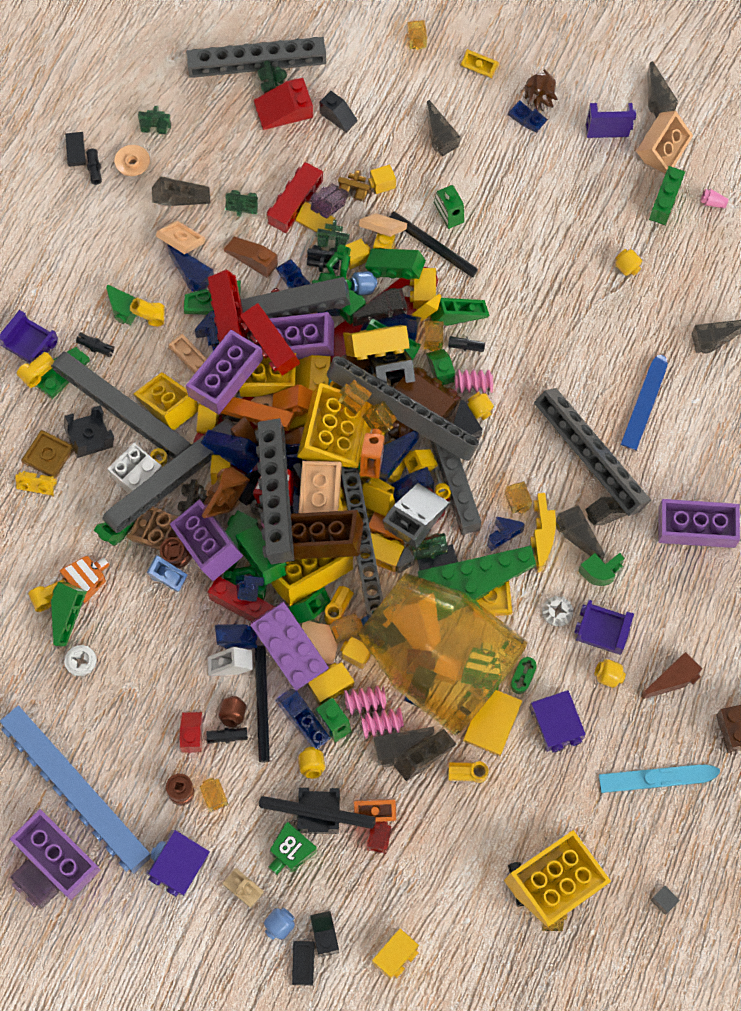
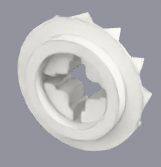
(549, 613)
(76, 653)

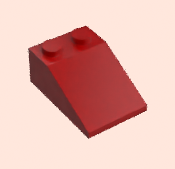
(284, 104)

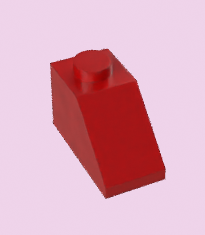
(191, 732)

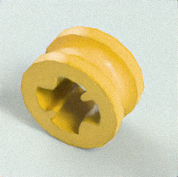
(161, 452)

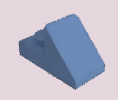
(166, 573)

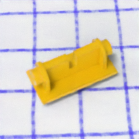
(29, 482)

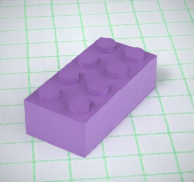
(307, 333)
(224, 372)
(699, 523)
(206, 541)
(289, 645)
(55, 854)

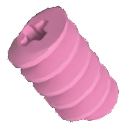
(473, 381)
(365, 700)
(382, 722)

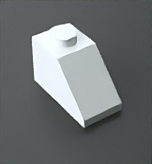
(230, 662)

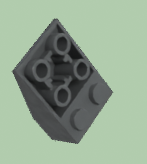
(415, 515)

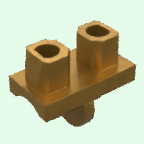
(361, 188)

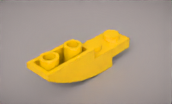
(545, 531)

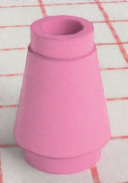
(713, 199)

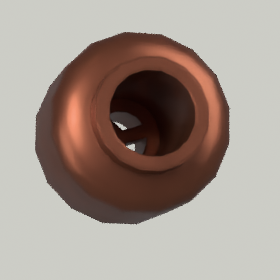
(232, 711)

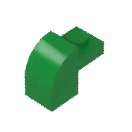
(107, 534)
(598, 572)

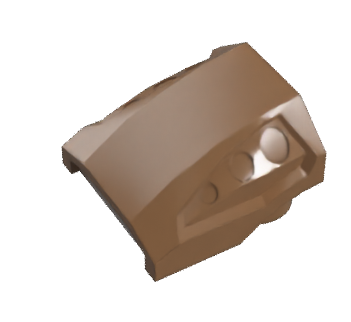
(153, 528)

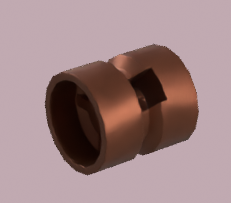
(175, 552)
(180, 789)

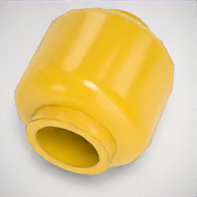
(628, 262)
(480, 405)
(609, 673)
(311, 762)

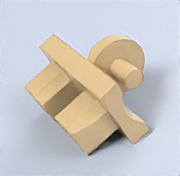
(243, 888)

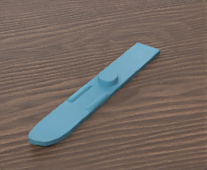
(657, 778)

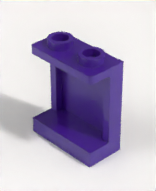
(609, 123)
(27, 338)
(603, 628)
(558, 721)
(177, 863)

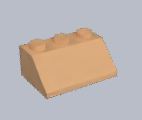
(664, 141)

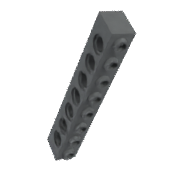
(252, 56)
(592, 451)
(283, 549)

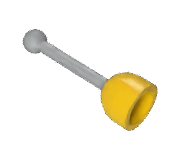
(441, 489)

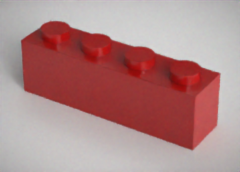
(297, 191)
(226, 304)
(270, 340)
(225, 594)

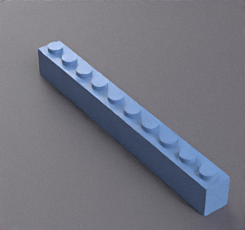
(73, 786)

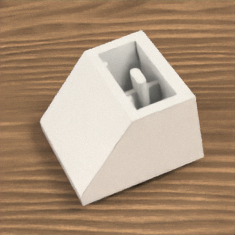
(133, 468)

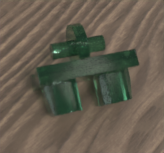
(274, 76)
(154, 118)
(241, 203)
(323, 235)
(431, 547)

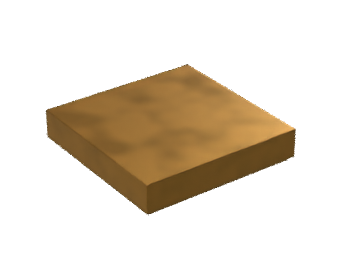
(47, 454)

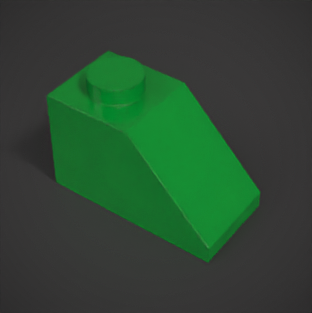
(120, 305)
(441, 366)
(310, 606)

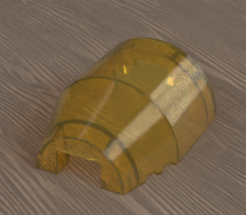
(441, 649)

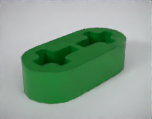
(527, 677)

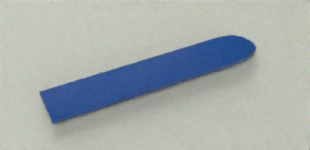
(645, 403)

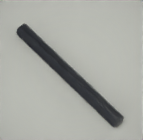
(436, 246)
(262, 704)
(317, 812)

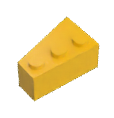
(376, 342)

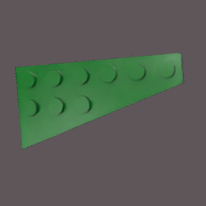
(483, 573)

